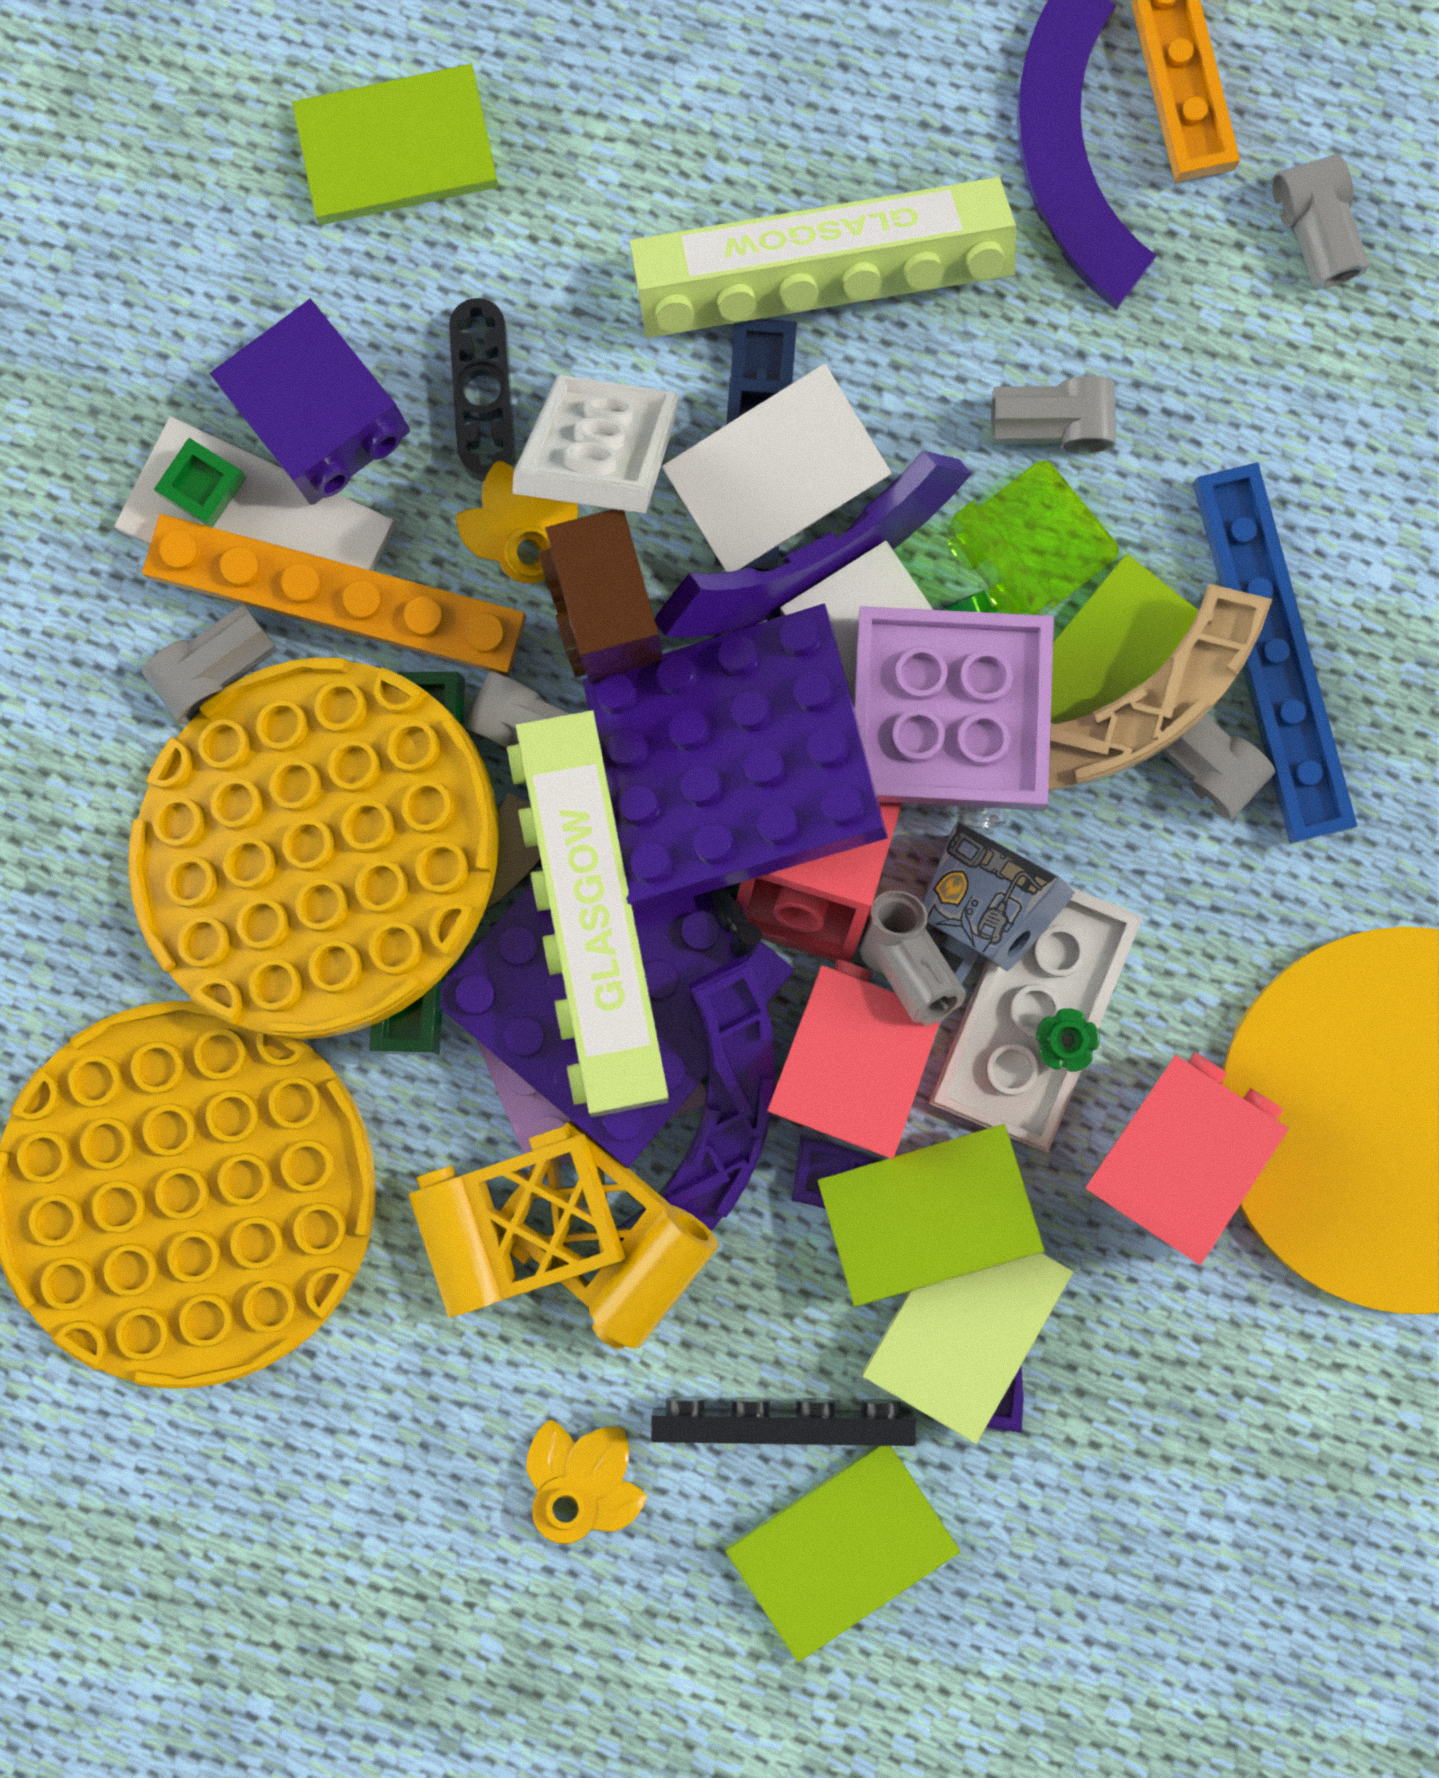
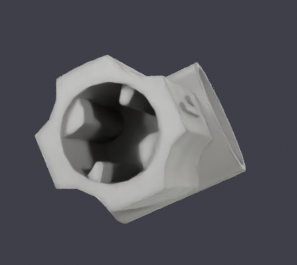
(1318, 208)
(1066, 415)
(197, 669)
(502, 706)
(1220, 766)
(903, 951)

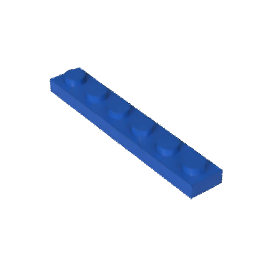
(1280, 664)

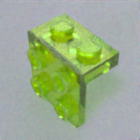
(1032, 542)

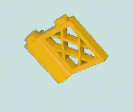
(465, 1231)
(660, 1251)

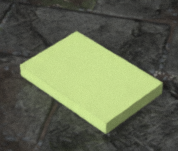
(965, 1340)

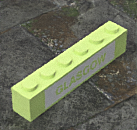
(824, 257)
(590, 914)

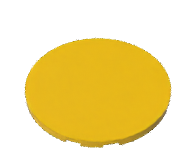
(314, 848)
(1355, 1065)
(183, 1196)

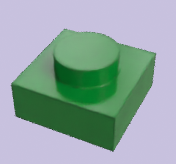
(200, 483)

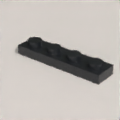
(810, 1424)

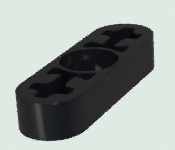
(462, 347)

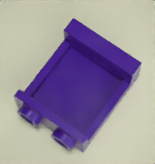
(312, 402)

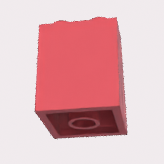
(820, 902)
(853, 1061)
(1189, 1156)

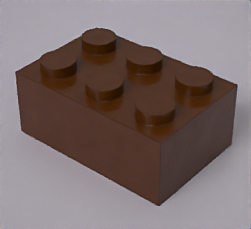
(600, 596)

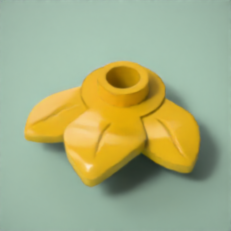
(507, 521)
(587, 1474)

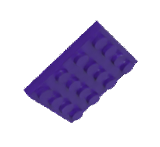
(734, 759)
(509, 1000)

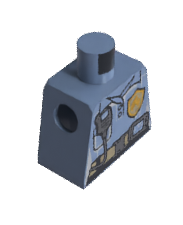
(989, 901)

